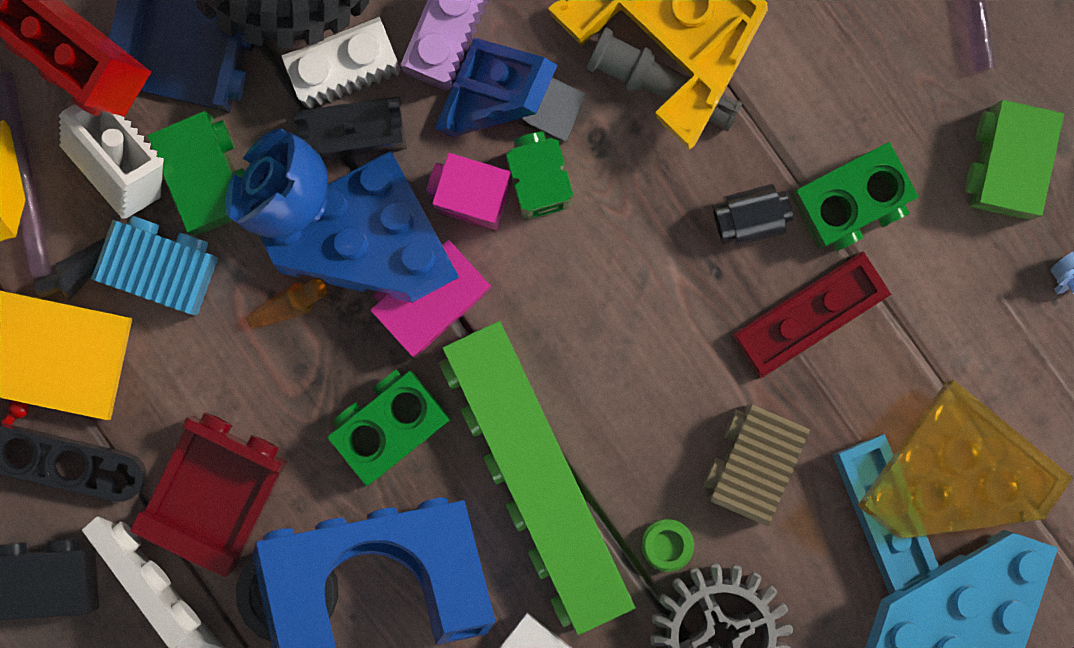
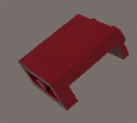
(211, 494)

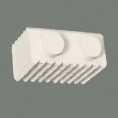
(341, 63)
(112, 158)

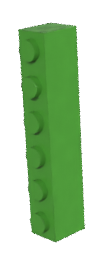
(538, 477)

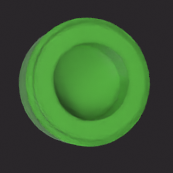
(667, 545)

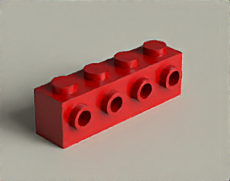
(72, 54)

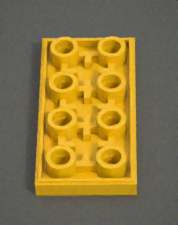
(60, 355)

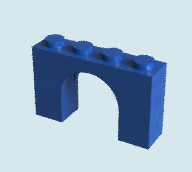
(428, 541)

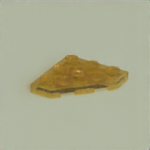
(962, 473)

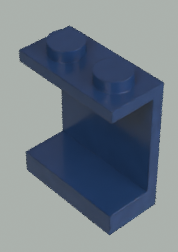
(183, 51)

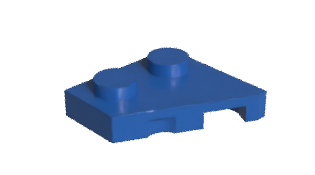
(494, 88)

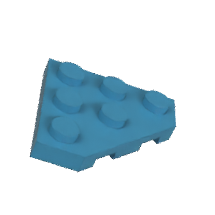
(970, 600)

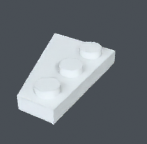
(149, 586)

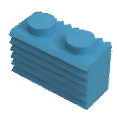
(155, 266)

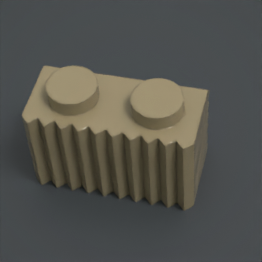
(756, 463)

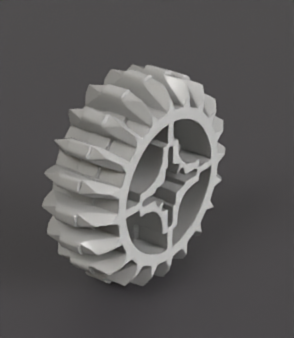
(743, 623)

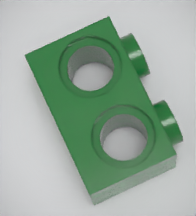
(849, 187)
(396, 436)

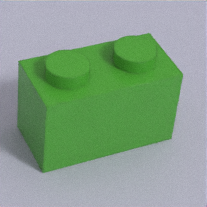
(1014, 159)

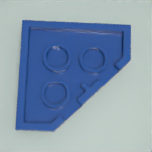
(369, 237)

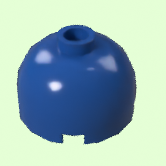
(280, 188)

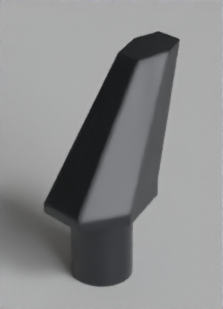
(71, 273)

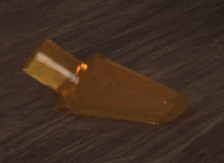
(289, 303)

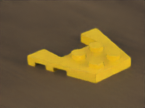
(698, 34)

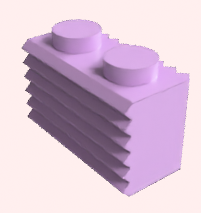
(442, 40)

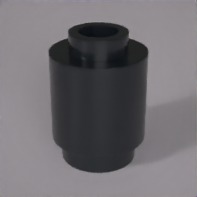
(752, 215)

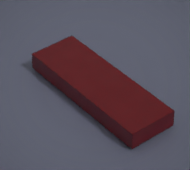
(811, 315)

